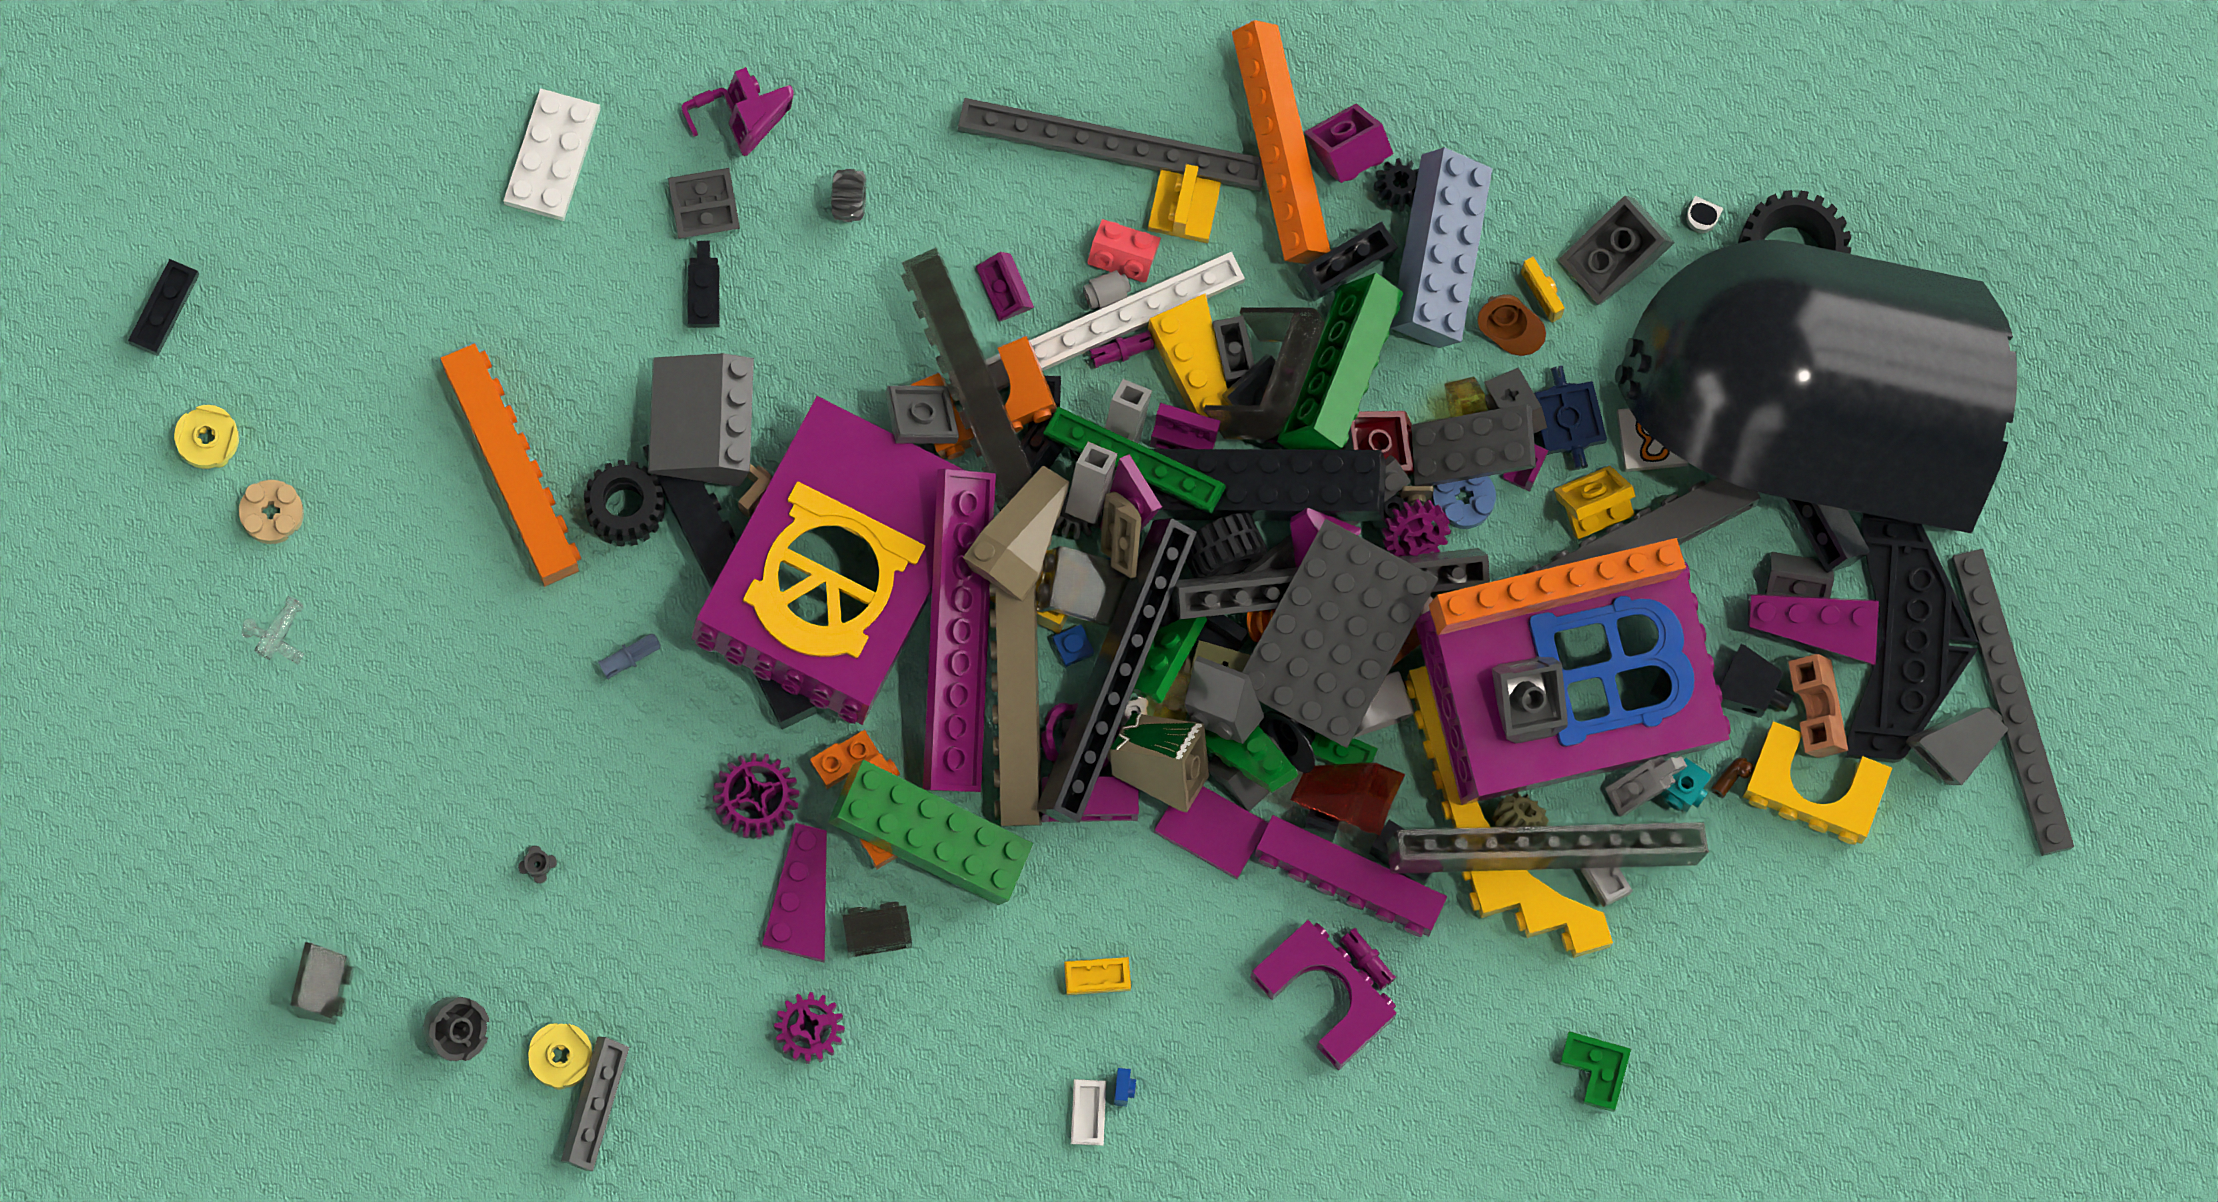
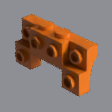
(834, 766)

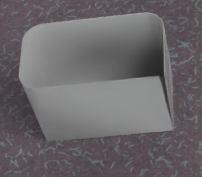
(1388, 705)

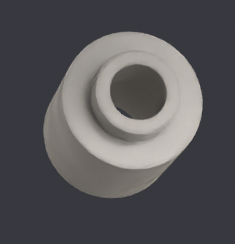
(1106, 290)

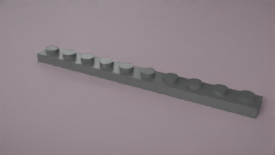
(1109, 143)
(2012, 702)

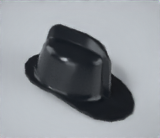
(1292, 738)

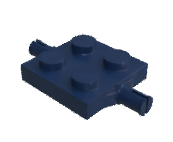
(1571, 418)

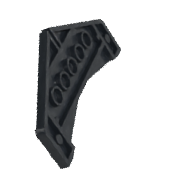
(1917, 623)

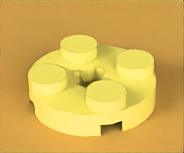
(197, 422)
(541, 1055)

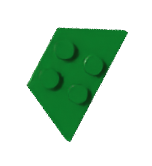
(1166, 657)

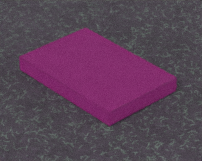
(1214, 831)

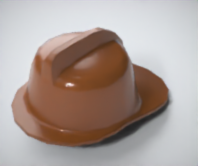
(1511, 325)

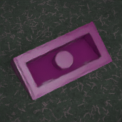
(1004, 286)

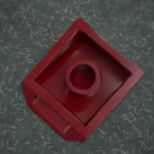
(1385, 432)

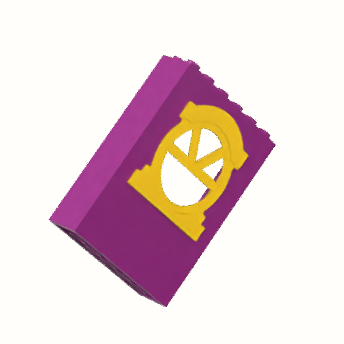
(849, 478)

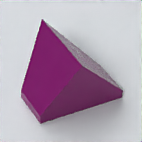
(1305, 528)

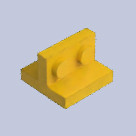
(1184, 205)
(1596, 501)

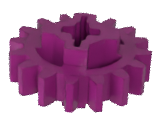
(1416, 530)
(823, 1024)

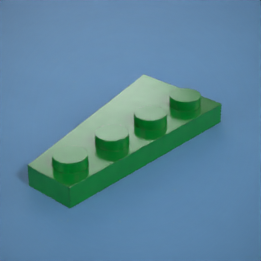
(1256, 758)

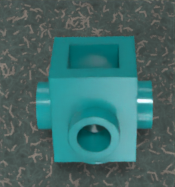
(1688, 787)

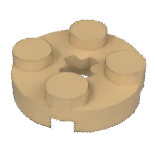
(283, 524)

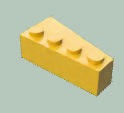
(1191, 353)

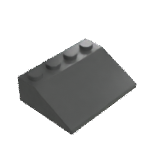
(701, 417)

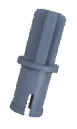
(629, 655)

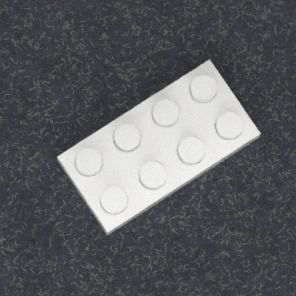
(552, 154)

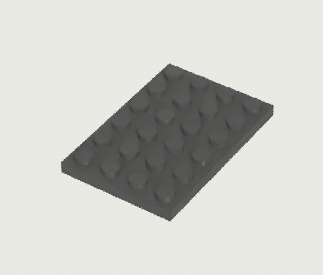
(1337, 632)

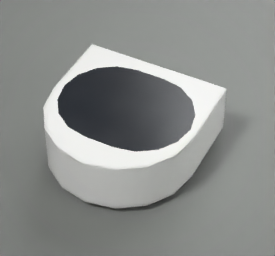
(1703, 215)

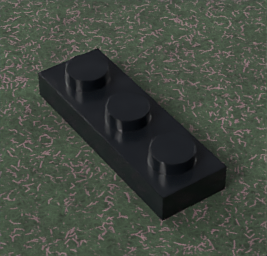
(163, 307)

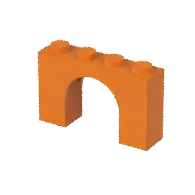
(1028, 397)

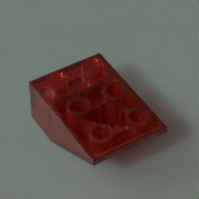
(1351, 793)

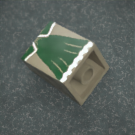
(1161, 758)

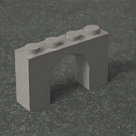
(1095, 466)

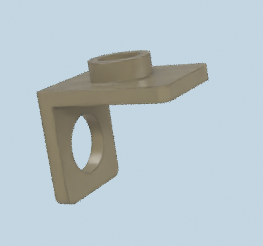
(1412, 493)

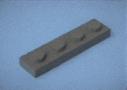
(595, 1103)

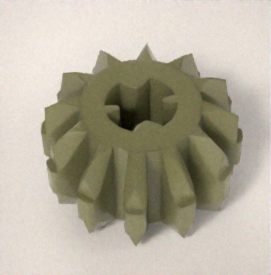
(1519, 812)

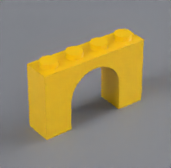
(1772, 788)

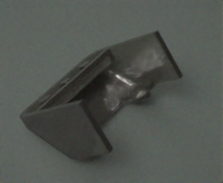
(1299, 331)

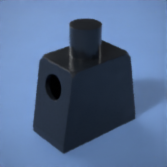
(1753, 685)

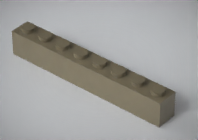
(1016, 709)

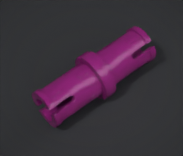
(1121, 349)
(1368, 958)

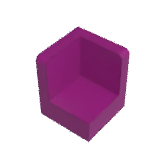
(1527, 477)

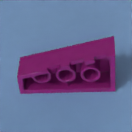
(1824, 622)

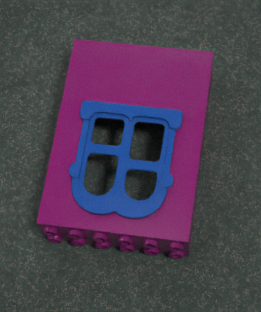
(1469, 715)

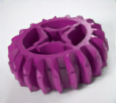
(743, 799)

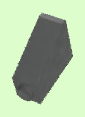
(1959, 743)

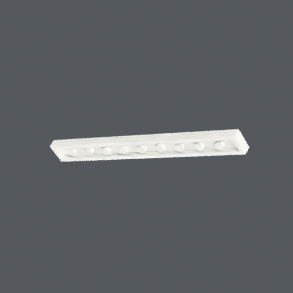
(1126, 315)

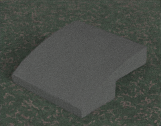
(703, 203)

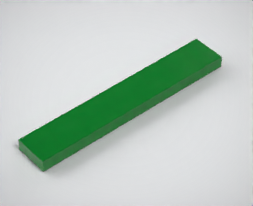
(1156, 468)

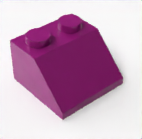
(1349, 143)

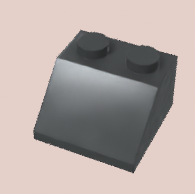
(1222, 700)

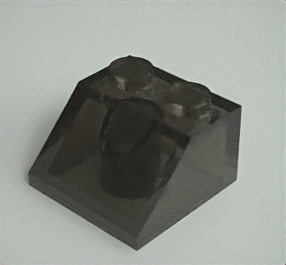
(321, 984)

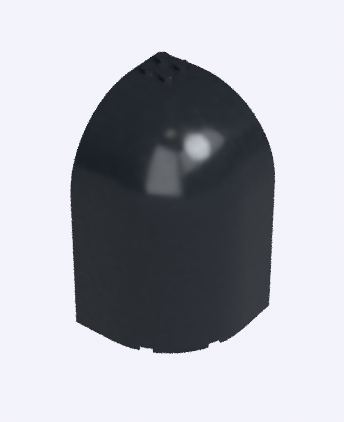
(1828, 380)

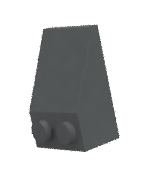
(1616, 249)

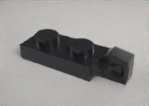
(703, 289)

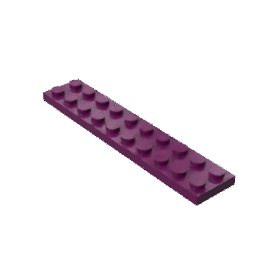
(957, 635)

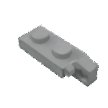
(1644, 783)

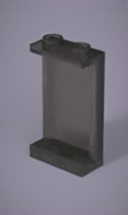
(1080, 586)

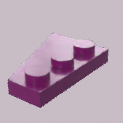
(1132, 486)

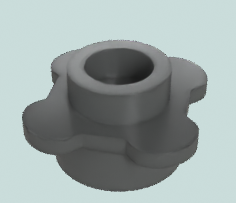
(537, 855)

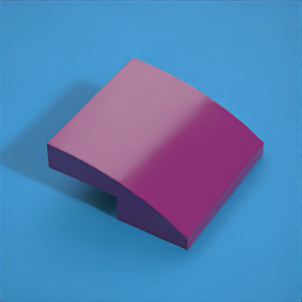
(1183, 429)

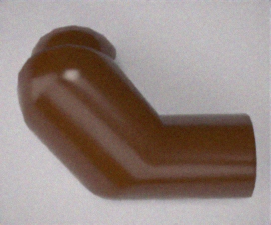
(1728, 777)

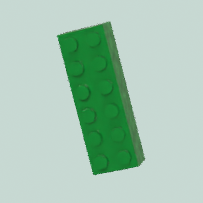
(1342, 364)
(930, 832)

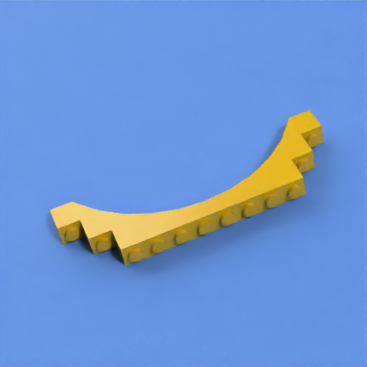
(1498, 891)

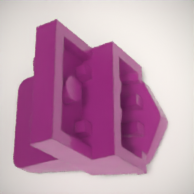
(752, 113)

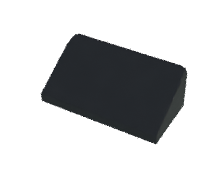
(1039, 449)

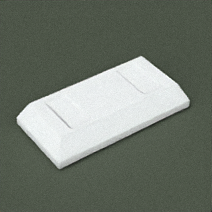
(1088, 1112)

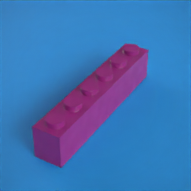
(1350, 876)

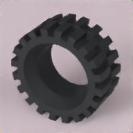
(1799, 214)

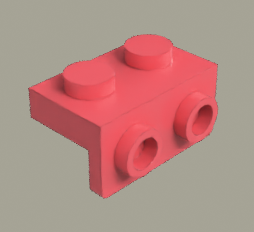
(1123, 250)

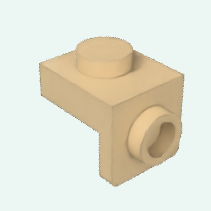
(752, 497)

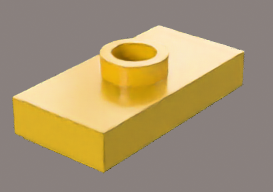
(1543, 289)
(1097, 976)

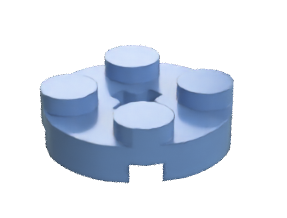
(1466, 515)

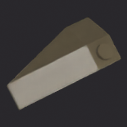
(1017, 539)

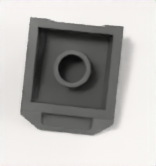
(1531, 698)

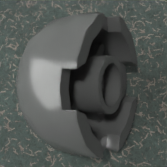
(456, 1028)

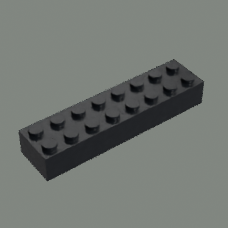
(1284, 483)

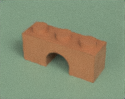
(1815, 683)

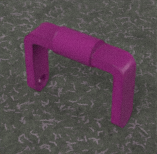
(701, 100)

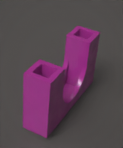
(1311, 951)

